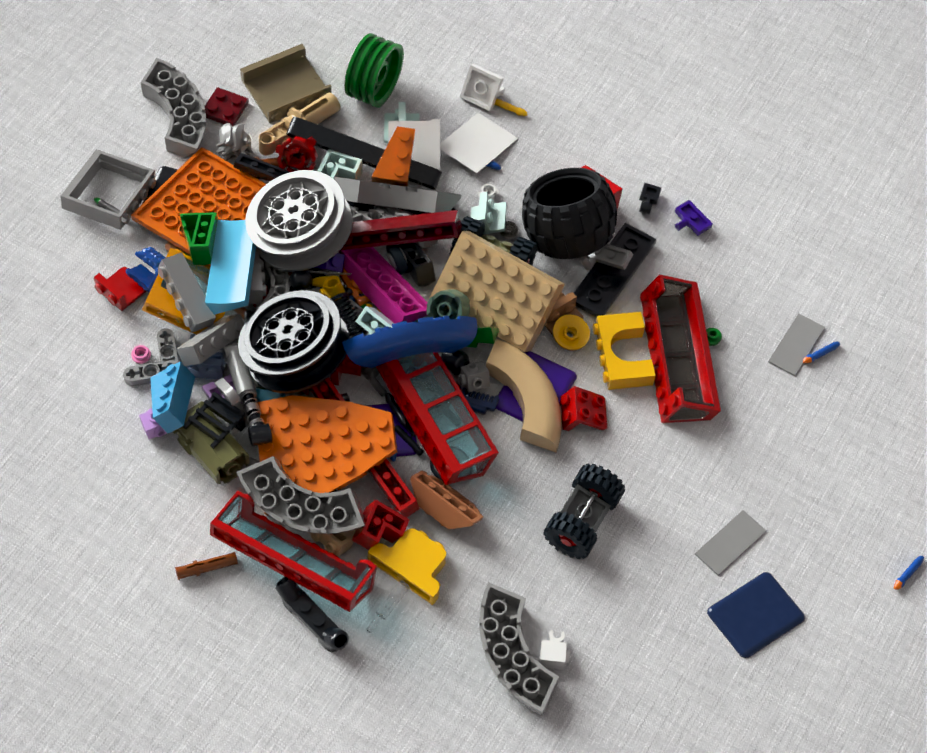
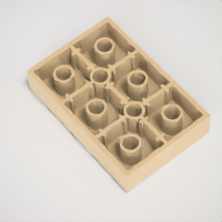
(500, 289)

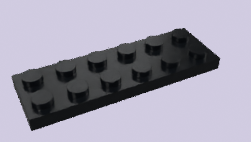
(606, 282)

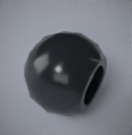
(301, 280)

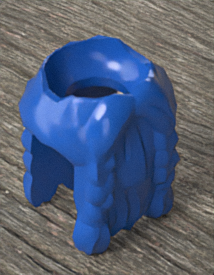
(141, 274)

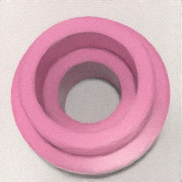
(141, 349)

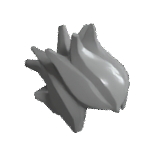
(233, 141)

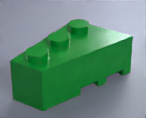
(200, 235)

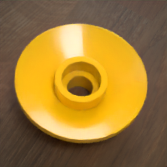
(574, 325)

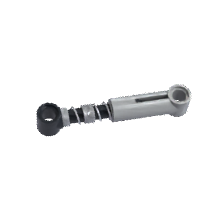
(258, 431)

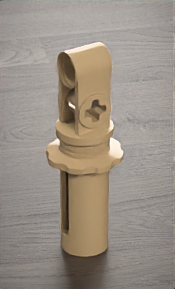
(314, 112)

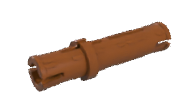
(197, 568)

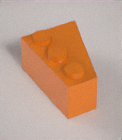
(396, 159)

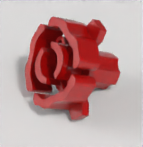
(297, 154)

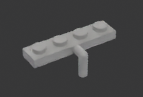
(608, 255)

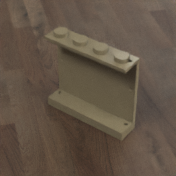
(283, 83)

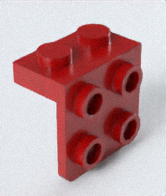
(118, 288)
(584, 408)

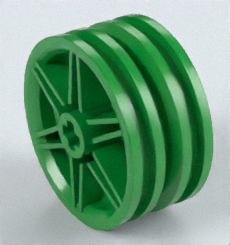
(374, 70)

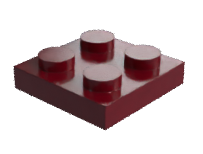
(225, 106)

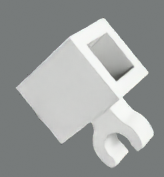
(554, 653)

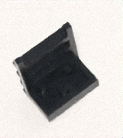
(224, 410)

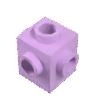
(150, 426)

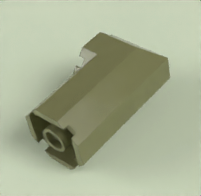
(219, 462)

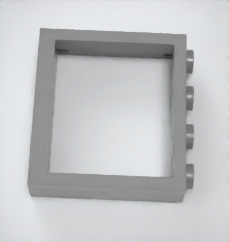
(104, 160)

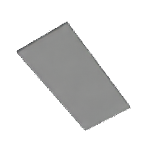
(796, 344)
(730, 542)

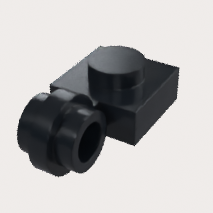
(649, 194)

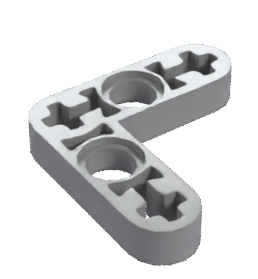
(163, 364)
(230, 395)

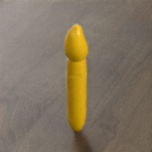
(519, 111)

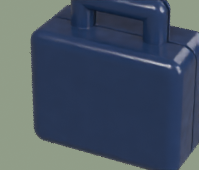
(755, 614)

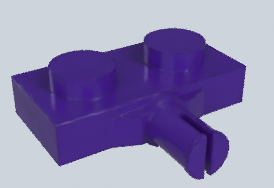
(693, 218)

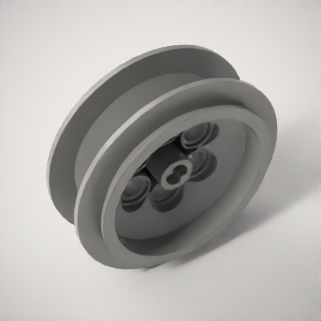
(299, 220)

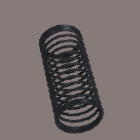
(340, 302)

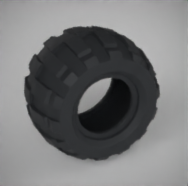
(569, 213)

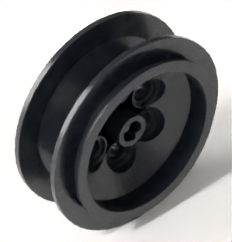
(293, 341)

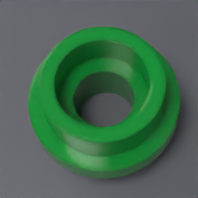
(713, 340)

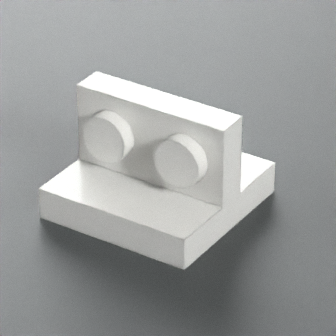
(482, 87)

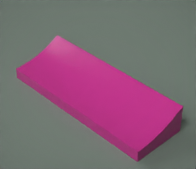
(384, 285)

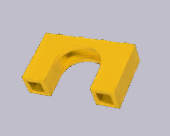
(618, 372)

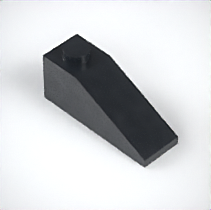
(418, 264)

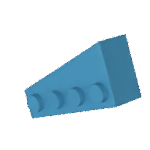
(171, 396)

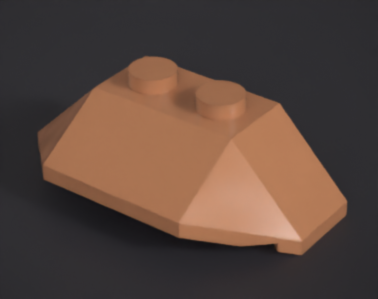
(444, 502)

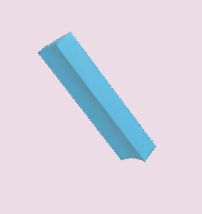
(230, 267)

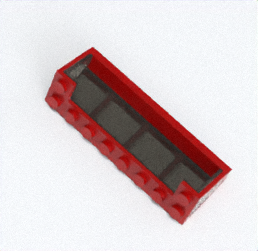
(679, 350)

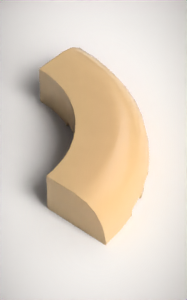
(533, 392)

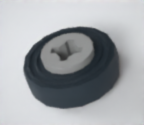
(397, 259)

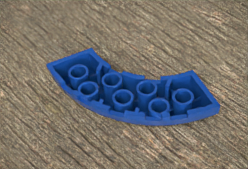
(410, 339)

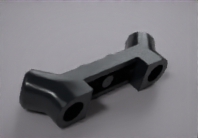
(299, 603)

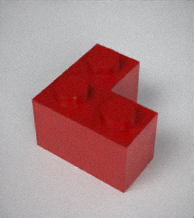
(380, 522)

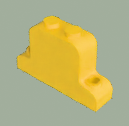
(414, 561)

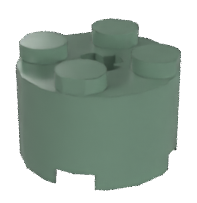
(454, 299)

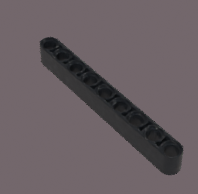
(370, 154)

